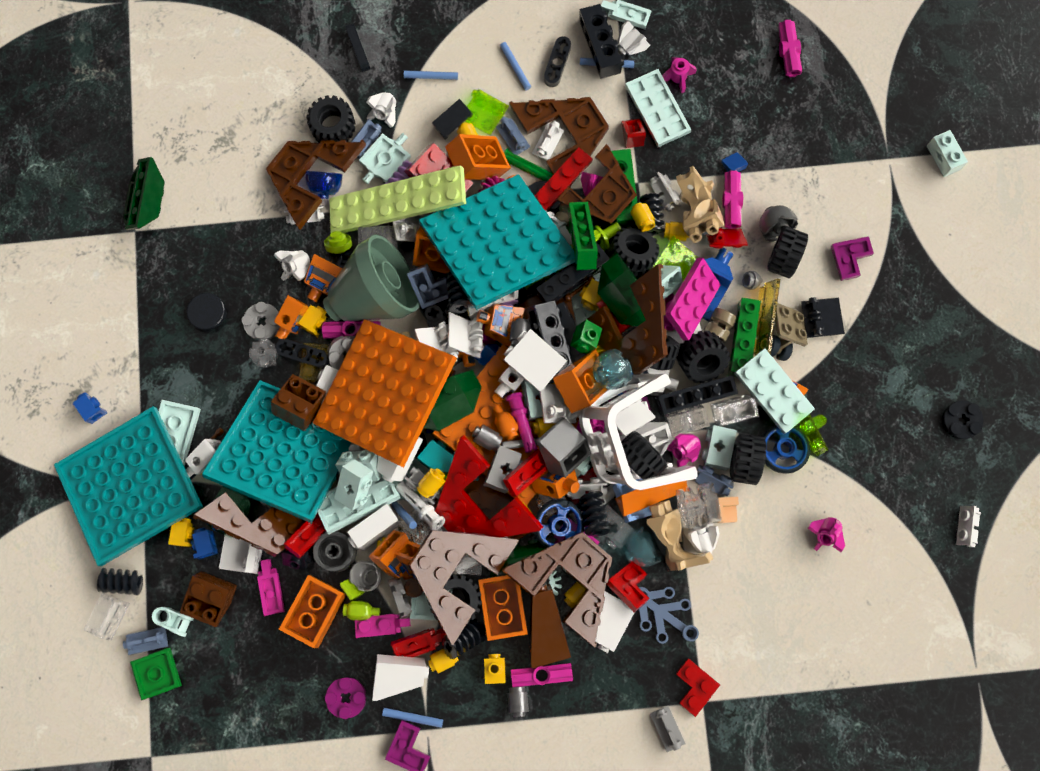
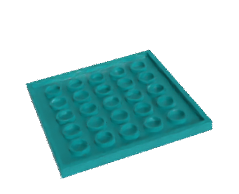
(498, 241)
(275, 459)
(127, 486)

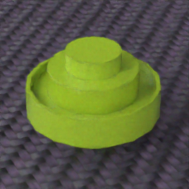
(337, 242)

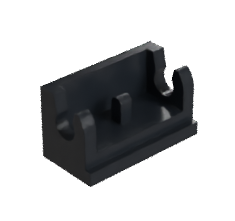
(452, 118)

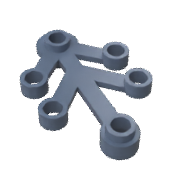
(661, 612)

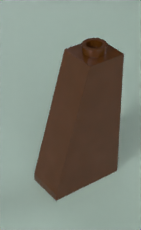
(546, 630)

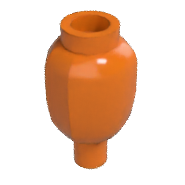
(505, 423)

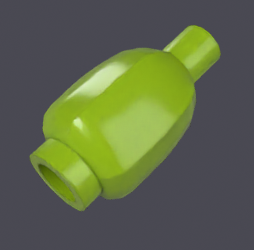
(359, 610)

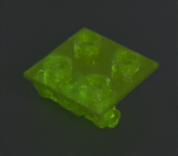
(486, 111)
(677, 255)
(810, 428)

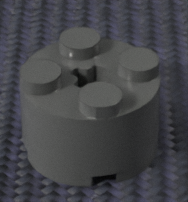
(324, 547)

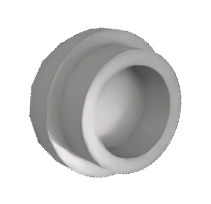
(751, 280)

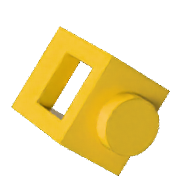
(313, 320)
(181, 533)

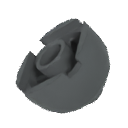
(775, 219)

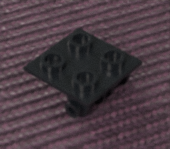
(822, 317)

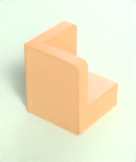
(728, 509)

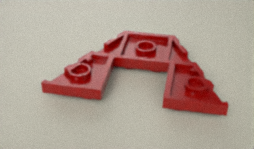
(464, 515)

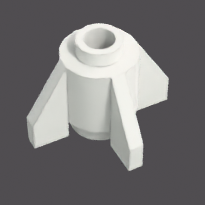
(631, 40)
(382, 107)
(293, 263)
(703, 537)

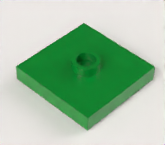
(155, 674)

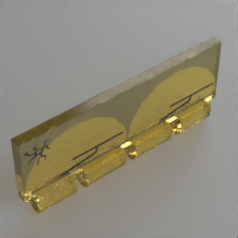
(767, 315)

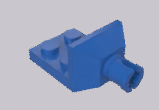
(723, 274)

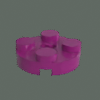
(334, 699)

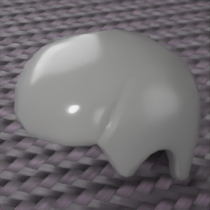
(365, 575)

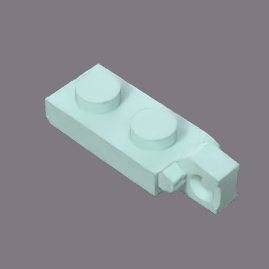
(625, 11)

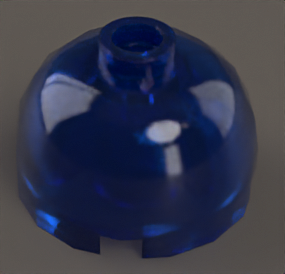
(323, 183)

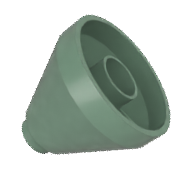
(372, 285)

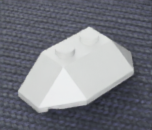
(656, 434)

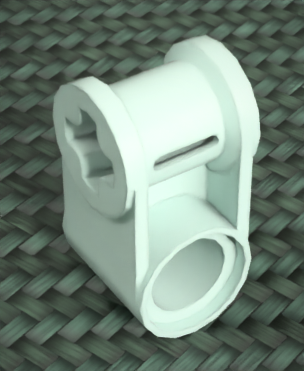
(175, 620)

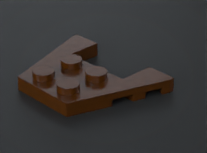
(610, 195)

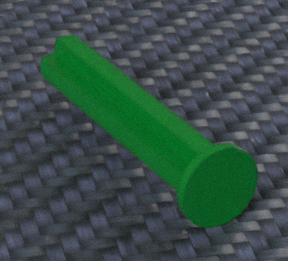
(527, 166)

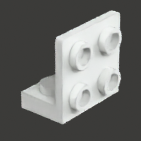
(239, 556)

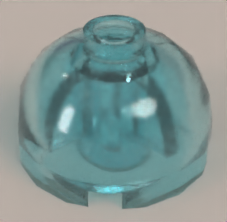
(612, 370)
(642, 549)

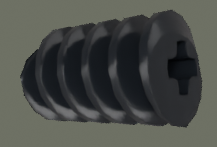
(653, 204)
(457, 300)
(593, 514)
(119, 583)
(470, 636)

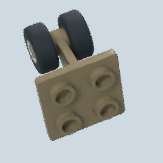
(790, 330)

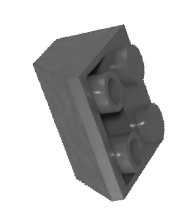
(563, 448)

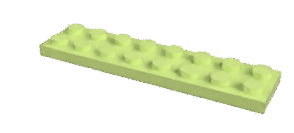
(398, 200)

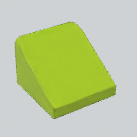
(351, 590)

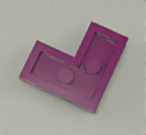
(847, 252)
(402, 751)

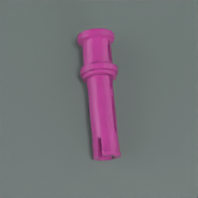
(519, 414)

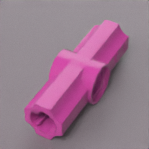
(790, 48)
(732, 199)
(332, 330)
(527, 676)

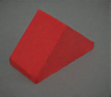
(633, 133)

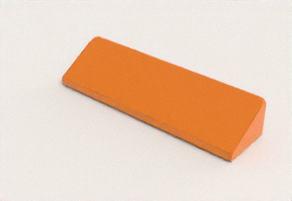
(640, 499)

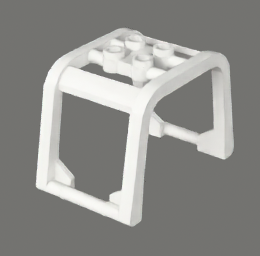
(645, 385)

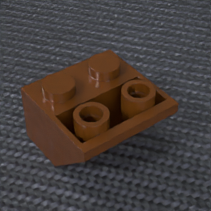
(297, 402)
(207, 598)

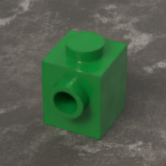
(586, 337)

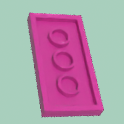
(692, 299)

